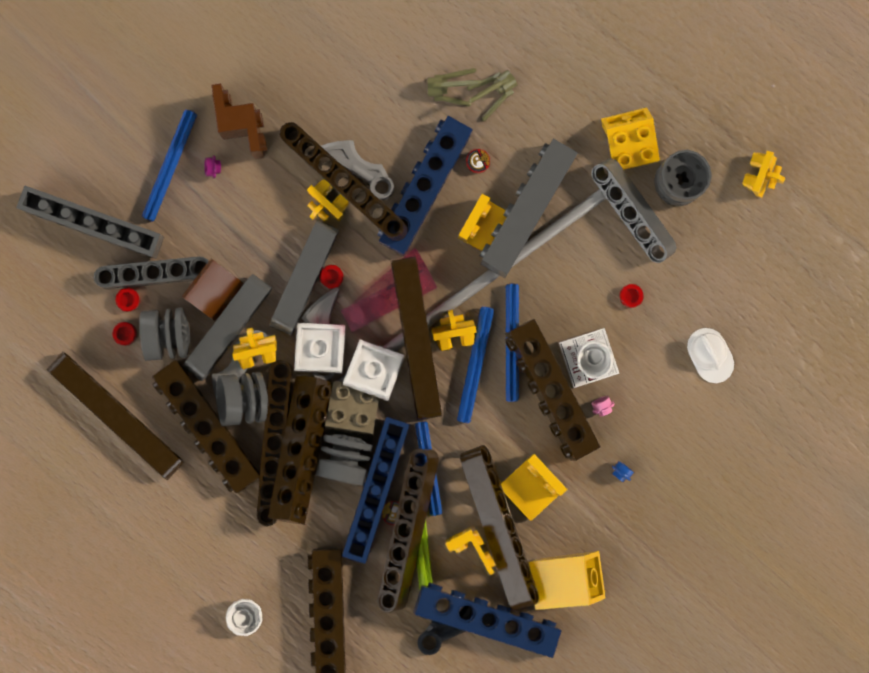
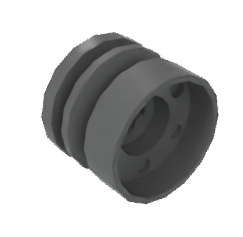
(695, 174)
(163, 334)
(243, 397)
(344, 459)

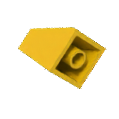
(568, 580)

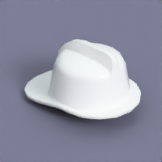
(710, 355)

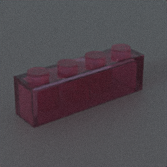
(381, 297)

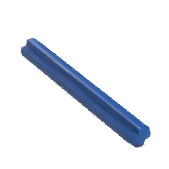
(169, 165)
(512, 322)
(475, 365)

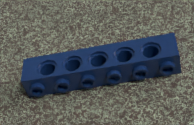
(459, 135)
(375, 490)
(544, 644)

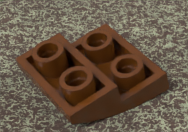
(213, 290)

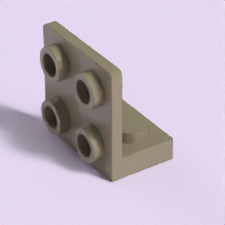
(351, 412)

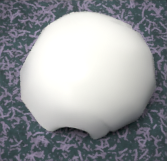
(595, 359)
(243, 617)

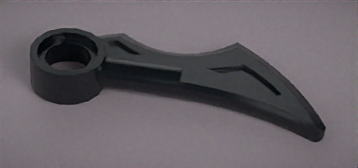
(443, 632)

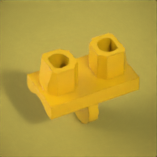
(766, 164)
(319, 193)
(453, 327)
(252, 346)

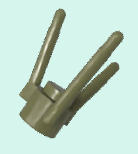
(502, 82)
(439, 85)

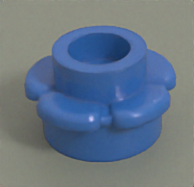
(622, 472)

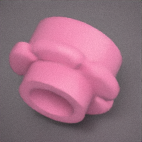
(602, 406)

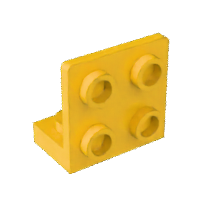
(632, 138)
(482, 223)
(532, 487)
(460, 542)

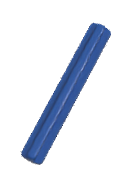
(425, 443)

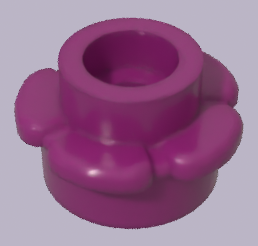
(212, 166)

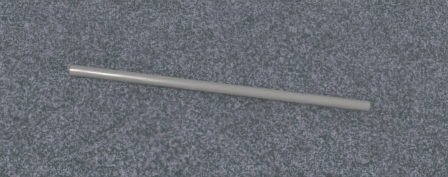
(489, 276)

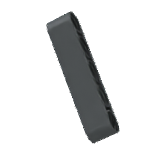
(623, 206)
(142, 268)
(304, 277)
(227, 327)

